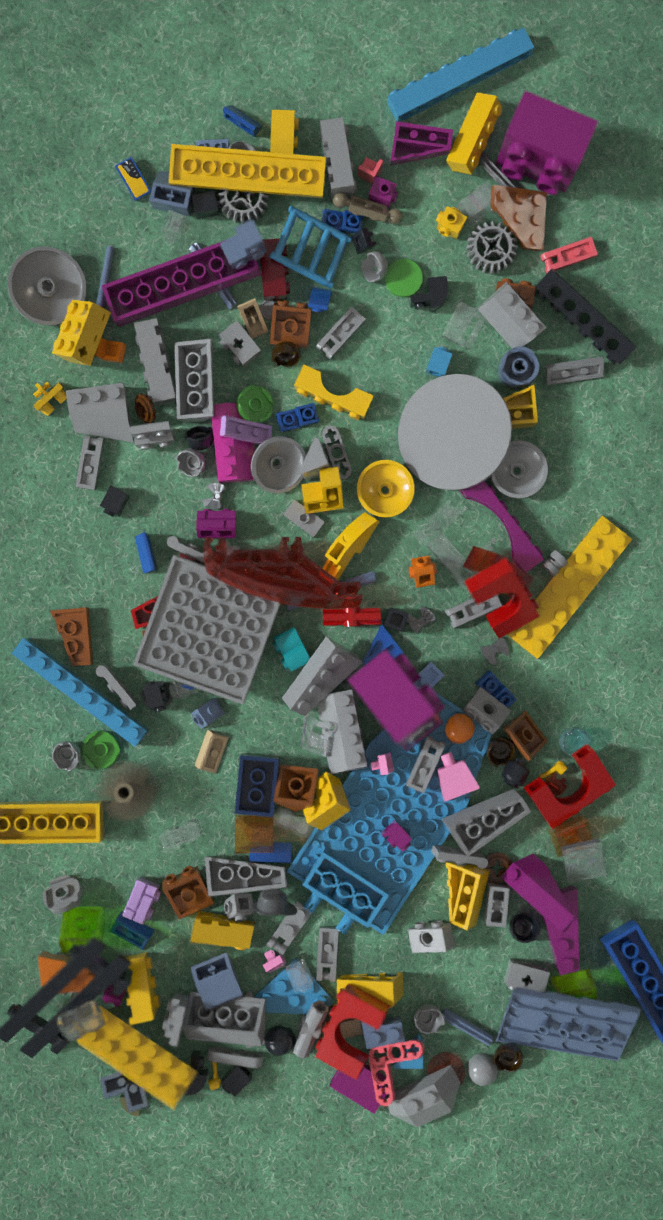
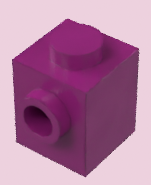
(383, 191)

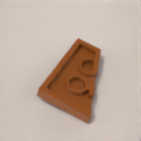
(76, 634)

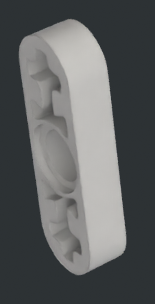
(337, 437)
(240, 1058)

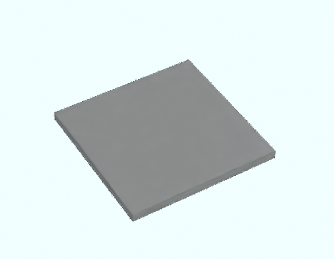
(206, 632)

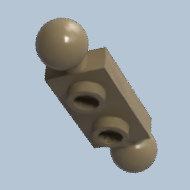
(367, 208)

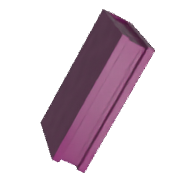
(359, 1090)

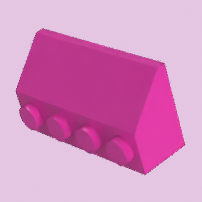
(232, 455)

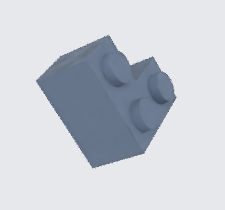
(244, 246)
(389, 1033)
(118, 1084)

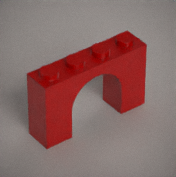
(502, 579)
(594, 783)
(333, 1047)

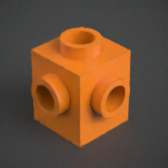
(423, 571)

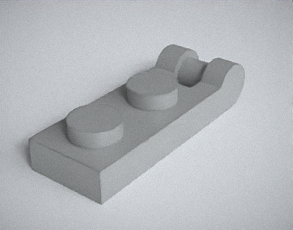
(341, 332)
(89, 463)
(189, 550)
(472, 610)
(116, 686)
(425, 765)
(447, 854)
(289, 928)
(327, 953)

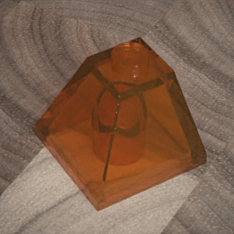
(254, 834)

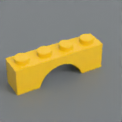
(354, 403)

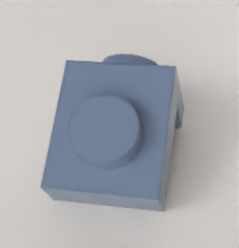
(207, 713)

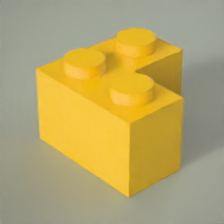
(324, 494)
(329, 804)

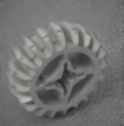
(252, 211)
(501, 234)

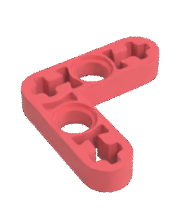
(384, 1064)

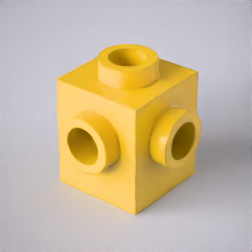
(450, 222)

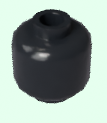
(515, 773)

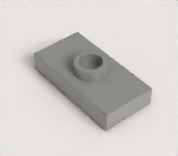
(308, 522)

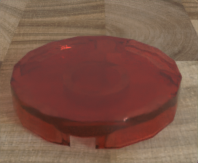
(446, 1059)

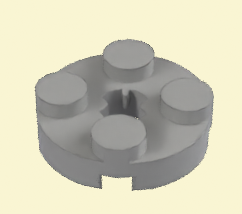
(69, 900)

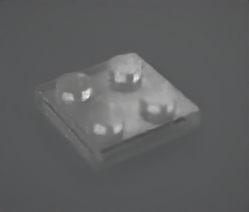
(583, 860)

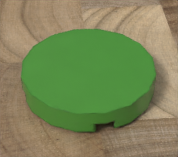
(403, 278)
(255, 404)
(100, 749)

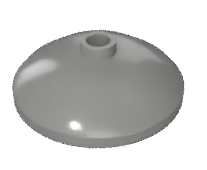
(532, 468)
(280, 476)

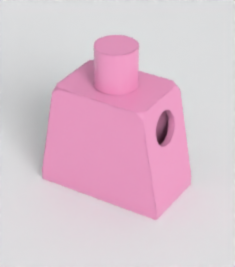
(455, 778)

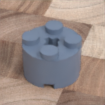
(528, 368)

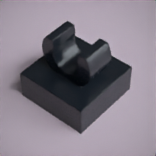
(362, 240)

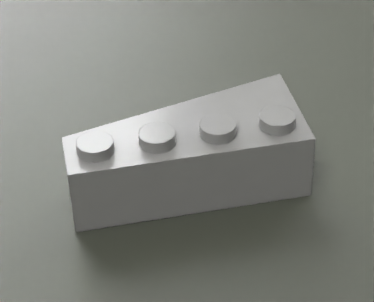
(485, 820)
(239, 876)

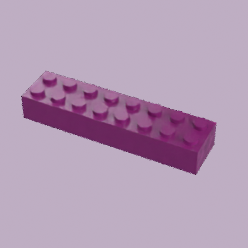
(174, 284)

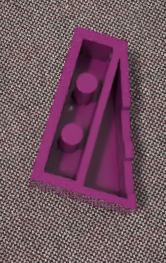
(419, 142)

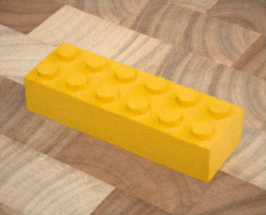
(51, 822)
(139, 1060)

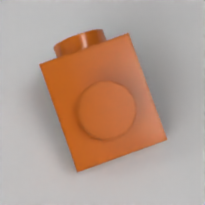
(111, 351)

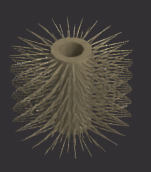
(135, 787)

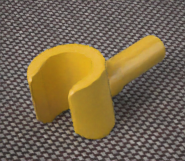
(559, 766)
(215, 1082)

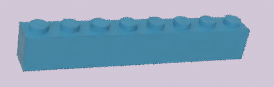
(460, 74)
(80, 691)

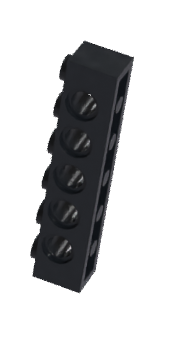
(615, 355)

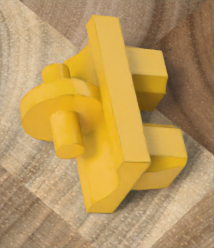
(43, 404)

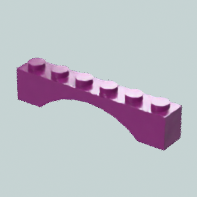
(523, 551)

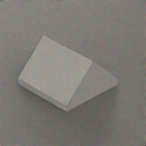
(314, 460)

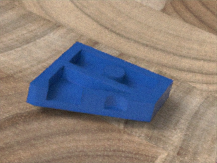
(382, 642)

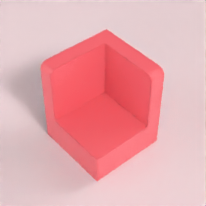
(369, 169)

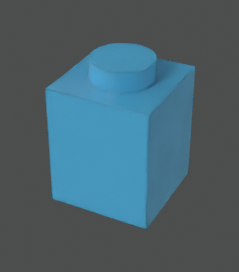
(439, 362)

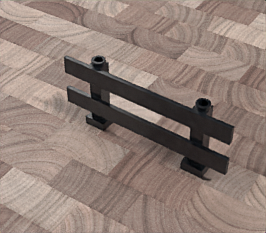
(87, 956)

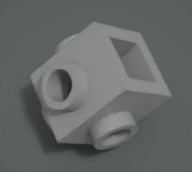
(239, 906)

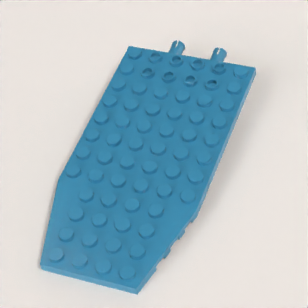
(353, 861)

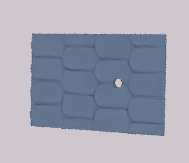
(567, 1024)

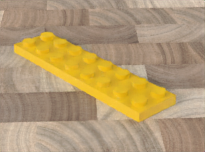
(247, 171)
(572, 585)

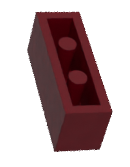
(274, 273)

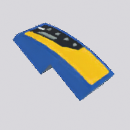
(133, 178)

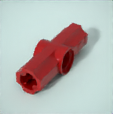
(352, 617)

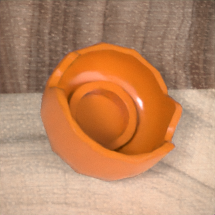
(459, 728)

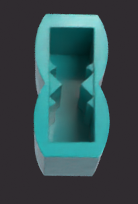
(291, 649)

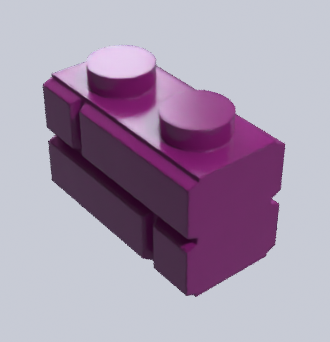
(216, 523)

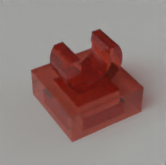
(556, 786)

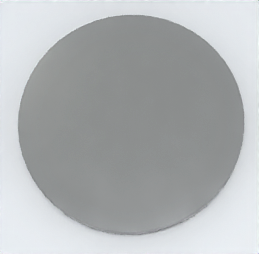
(455, 432)

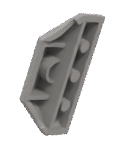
(426, 1097)

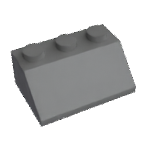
(511, 317)

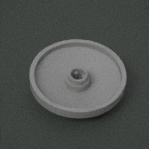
(45, 284)

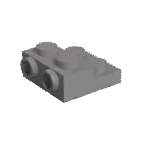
(153, 435)
(174, 1023)

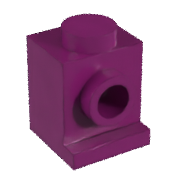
(397, 836)

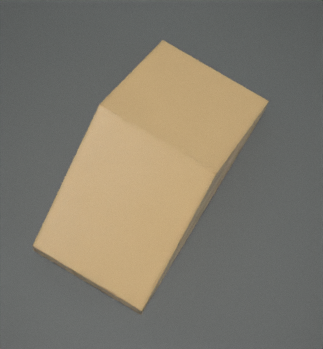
(252, 318)

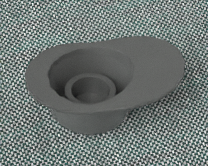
(274, 903)

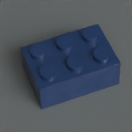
(256, 785)

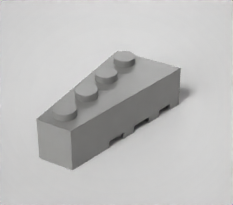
(337, 154)
(156, 361)
(320, 676)

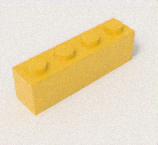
(283, 131)
(474, 133)

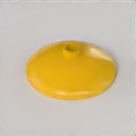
(390, 475)

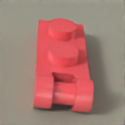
(570, 254)

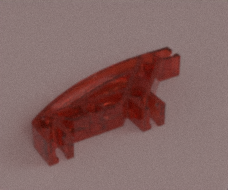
(308, 586)

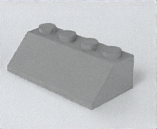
(194, 380)
(348, 743)
(231, 1022)

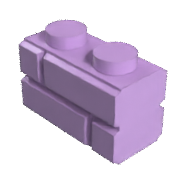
(141, 900)

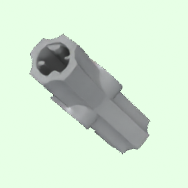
(309, 1029)

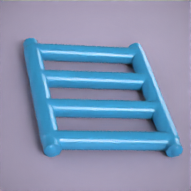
(294, 263)

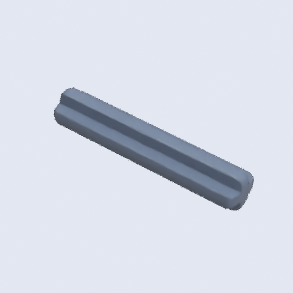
(467, 1027)

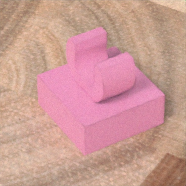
(383, 763)
(274, 962)

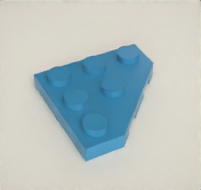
(282, 998)

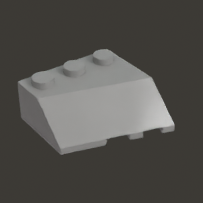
(101, 411)

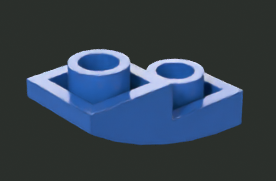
(342, 221)
(320, 299)
(297, 417)
(494, 687)
(281, 854)

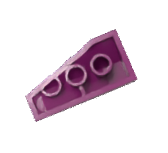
(537, 886)

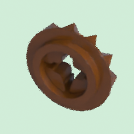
(145, 408)
(503, 861)

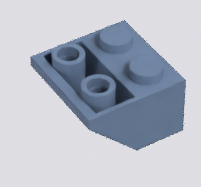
(171, 197)
(217, 981)

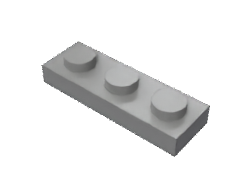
(574, 370)

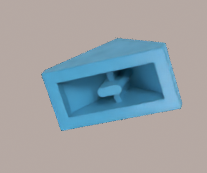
(410, 1064)

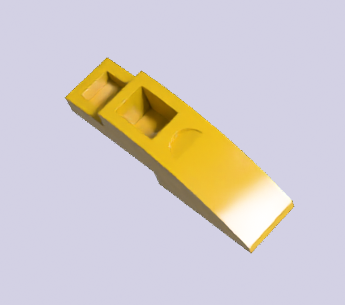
(348, 542)

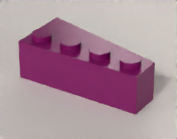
(565, 945)

